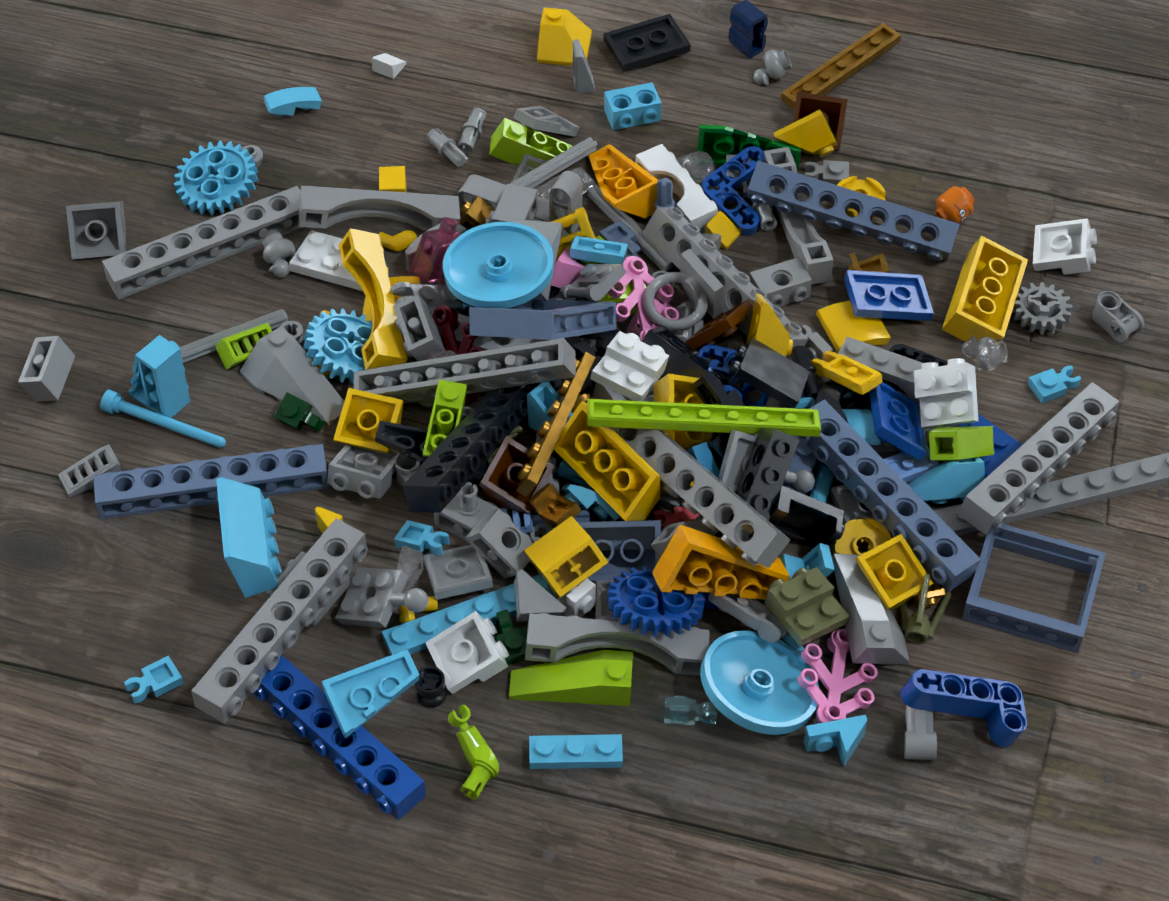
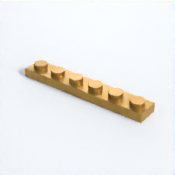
(844, 64)
(552, 429)

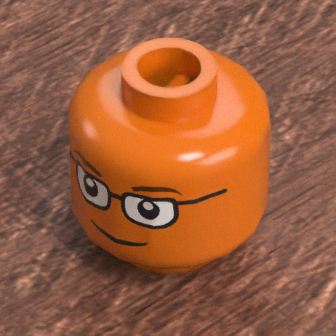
(954, 204)

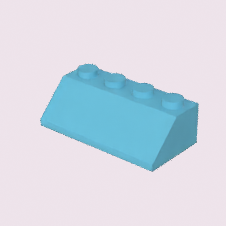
(248, 536)

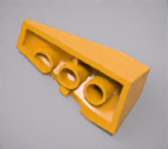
(624, 182)

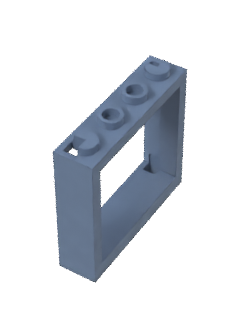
(546, 321)
(1023, 622)

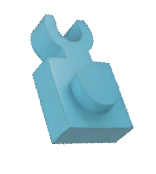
(1051, 385)
(421, 537)
(157, 677)

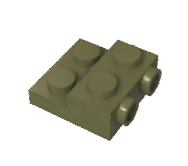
(806, 605)

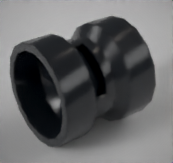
(430, 687)

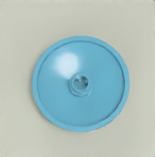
(498, 265)
(757, 683)

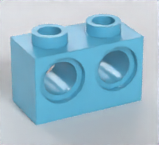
(632, 106)

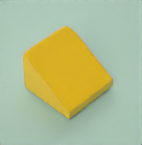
(722, 225)
(325, 518)

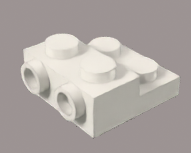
(1064, 246)
(630, 366)
(946, 393)
(468, 652)

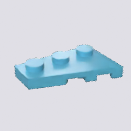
(369, 689)

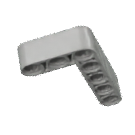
(563, 197)

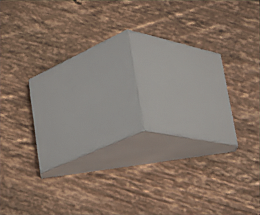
(533, 598)

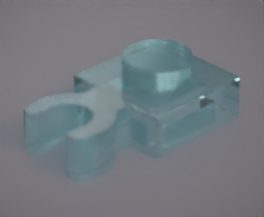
(686, 711)

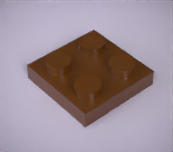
(721, 325)

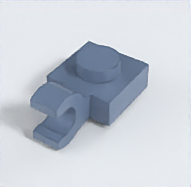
(621, 233)

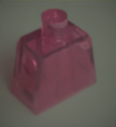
(431, 251)

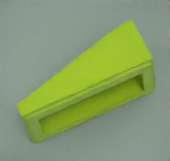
(230, 350)

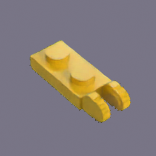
(847, 372)

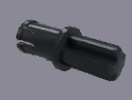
(800, 356)

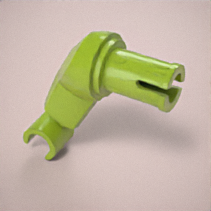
(476, 752)

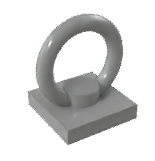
(699, 286)

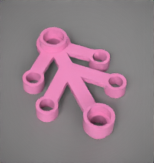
(638, 274)
(834, 681)

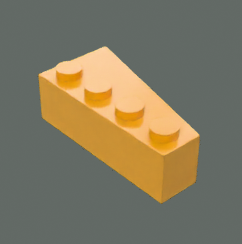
(708, 564)

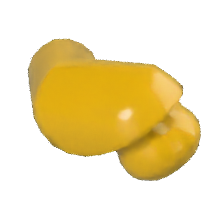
(399, 241)
(407, 615)

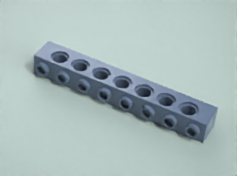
(892, 214)
(196, 485)
(891, 499)

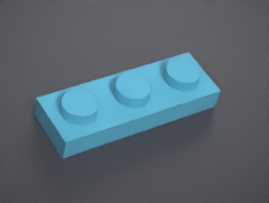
(575, 751)

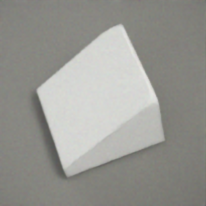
(387, 65)

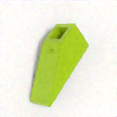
(515, 140)
(445, 414)

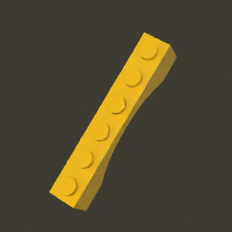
(365, 261)

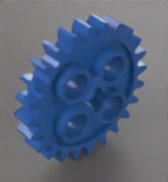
(636, 604)

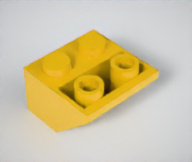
(565, 556)

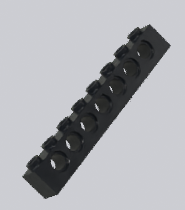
(466, 449)

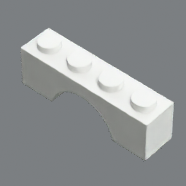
(693, 203)

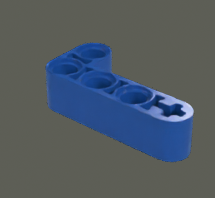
(970, 696)

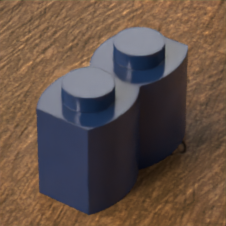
(747, 28)

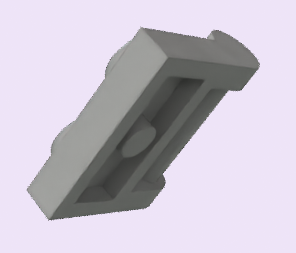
(593, 282)

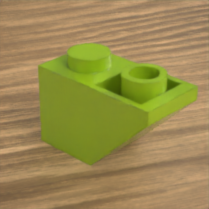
(961, 442)

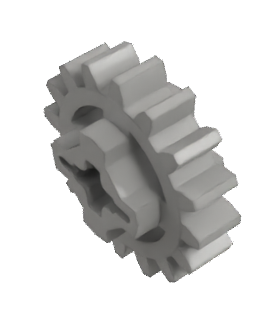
(1042, 308)

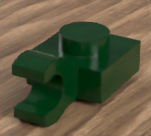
(297, 412)
(512, 639)

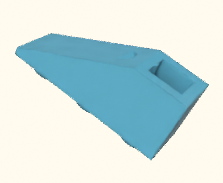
(950, 480)

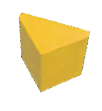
(362, 416)
(893, 571)

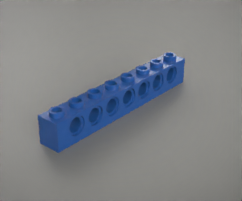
(364, 747)

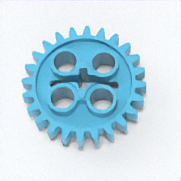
(216, 178)
(337, 342)

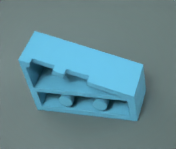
(160, 378)

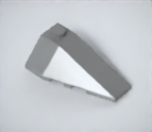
(281, 366)
(871, 628)

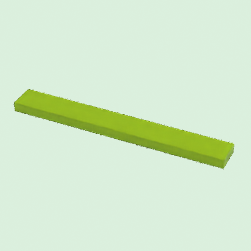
(701, 417)

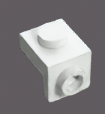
(579, 599)

